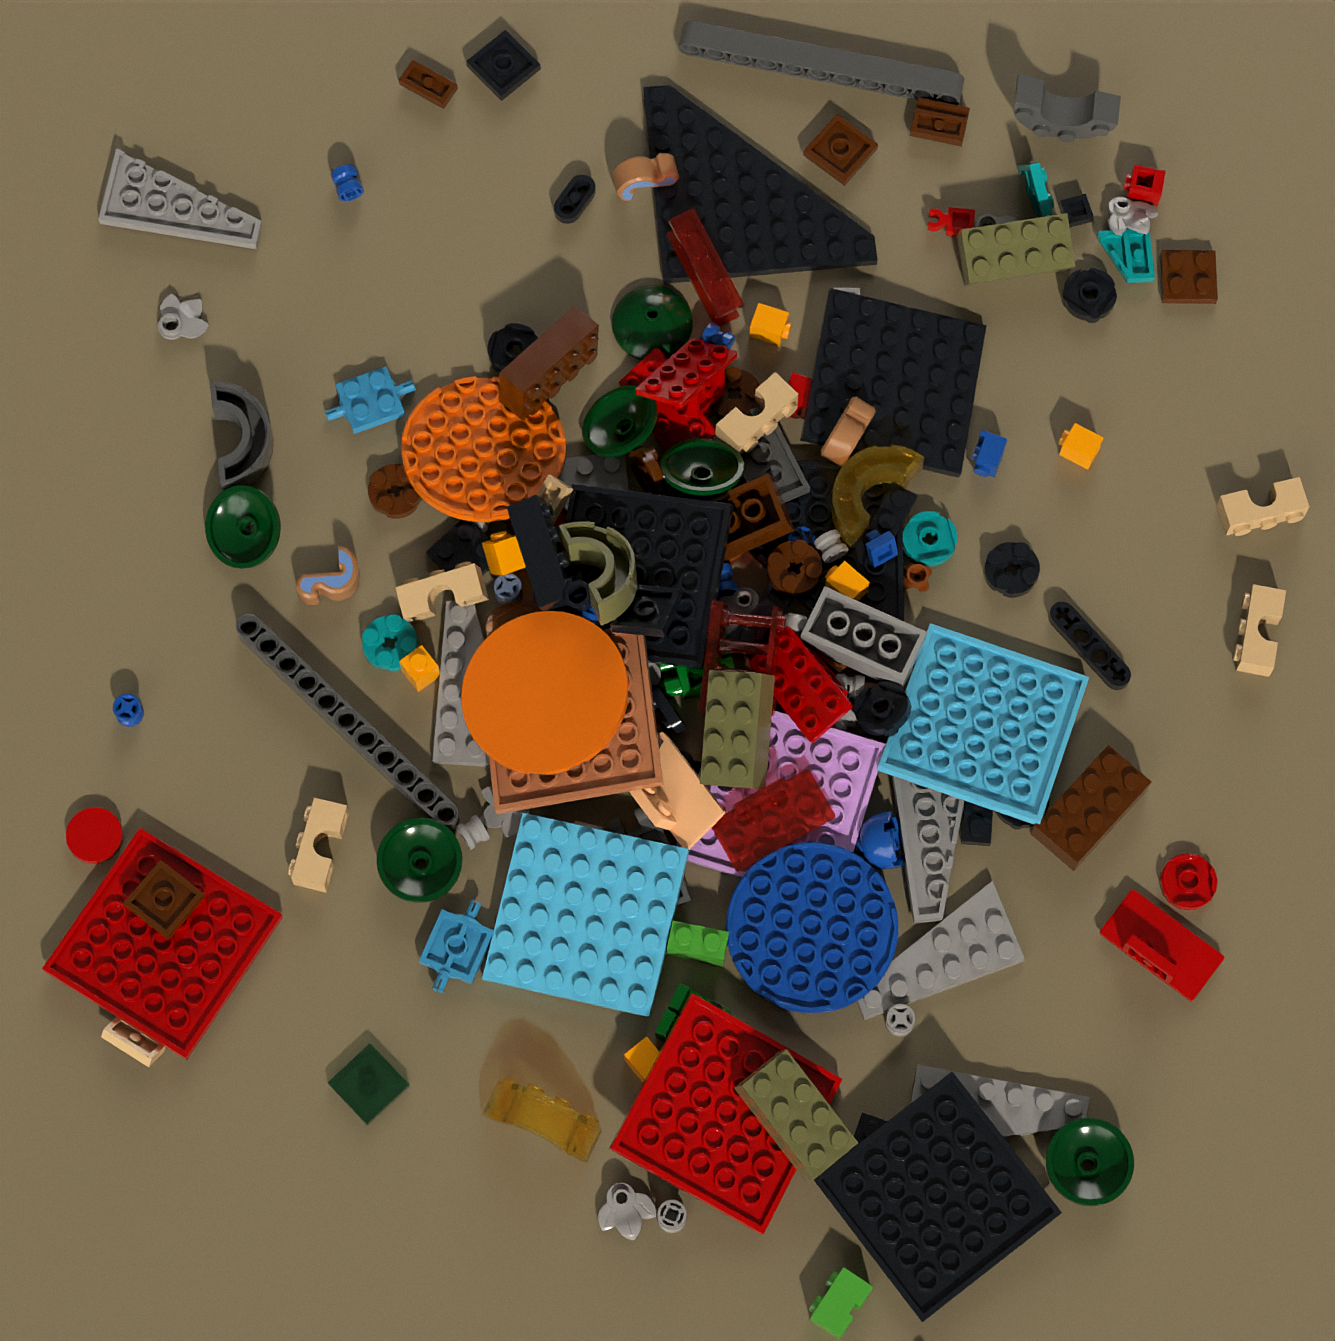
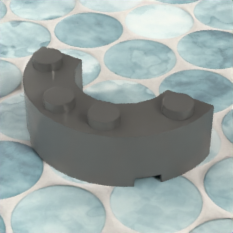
(1064, 116)
(256, 446)

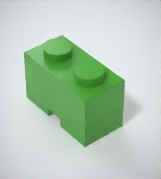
(697, 943)
(844, 1294)

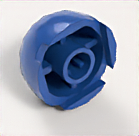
(881, 841)

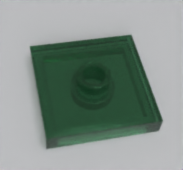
(368, 1084)

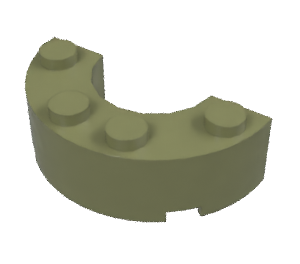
(610, 553)

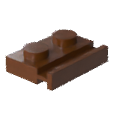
(939, 121)

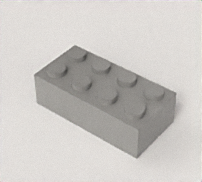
(863, 637)

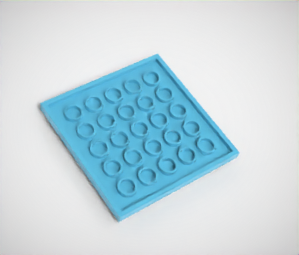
(985, 724)
(586, 915)

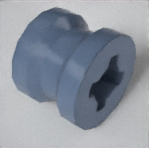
(510, 584)

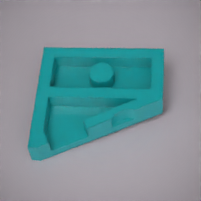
(1036, 189)
(1130, 254)

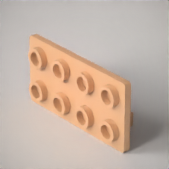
(682, 802)

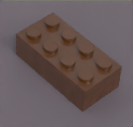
(548, 363)
(757, 515)
(1091, 807)

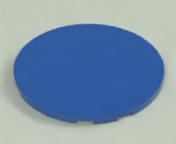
(812, 928)

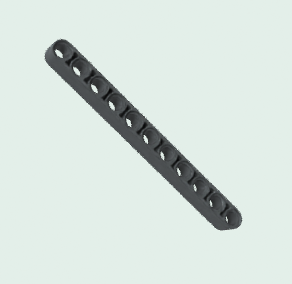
(820, 63)
(340, 710)

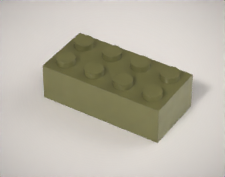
(1016, 249)
(737, 729)
(796, 1115)

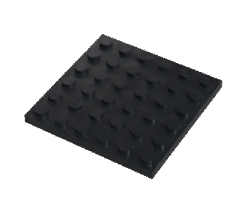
(905, 364)
(673, 546)
(937, 1196)

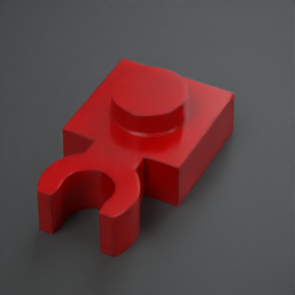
(953, 222)

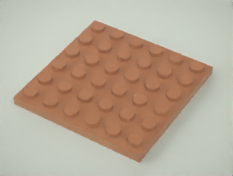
(624, 765)

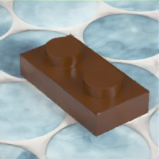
(428, 84)

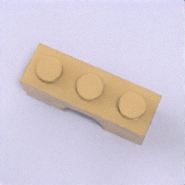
(743, 431)
(1241, 514)
(418, 596)
(1255, 653)
(323, 821)

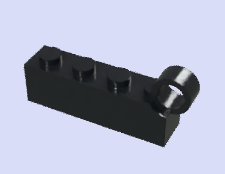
(544, 557)

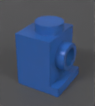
(988, 454)

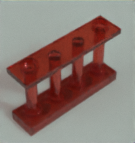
(704, 268)
(719, 645)

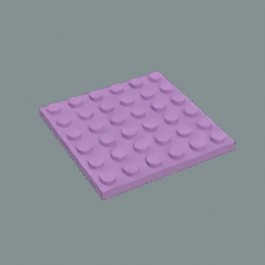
(840, 764)

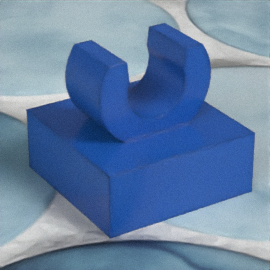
(880, 547)

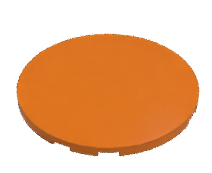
(475, 454)
(545, 692)

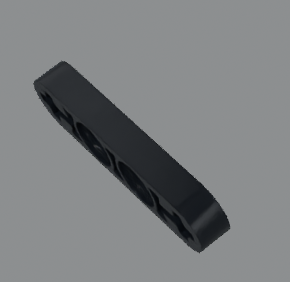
(1093, 643)

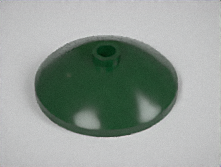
(640, 334)
(619, 422)
(702, 466)
(229, 527)
(416, 841)
(1094, 1142)

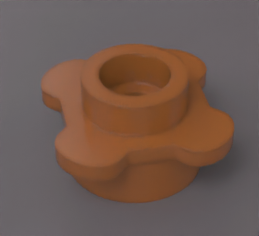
(922, 571)

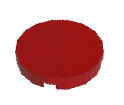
(94, 835)
(1188, 881)

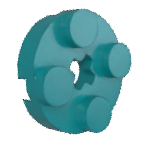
(938, 527)
(381, 629)

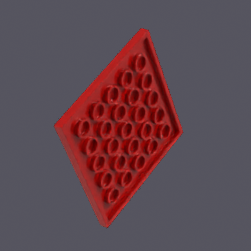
(157, 983)
(696, 1126)

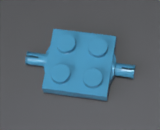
(370, 400)
(456, 946)

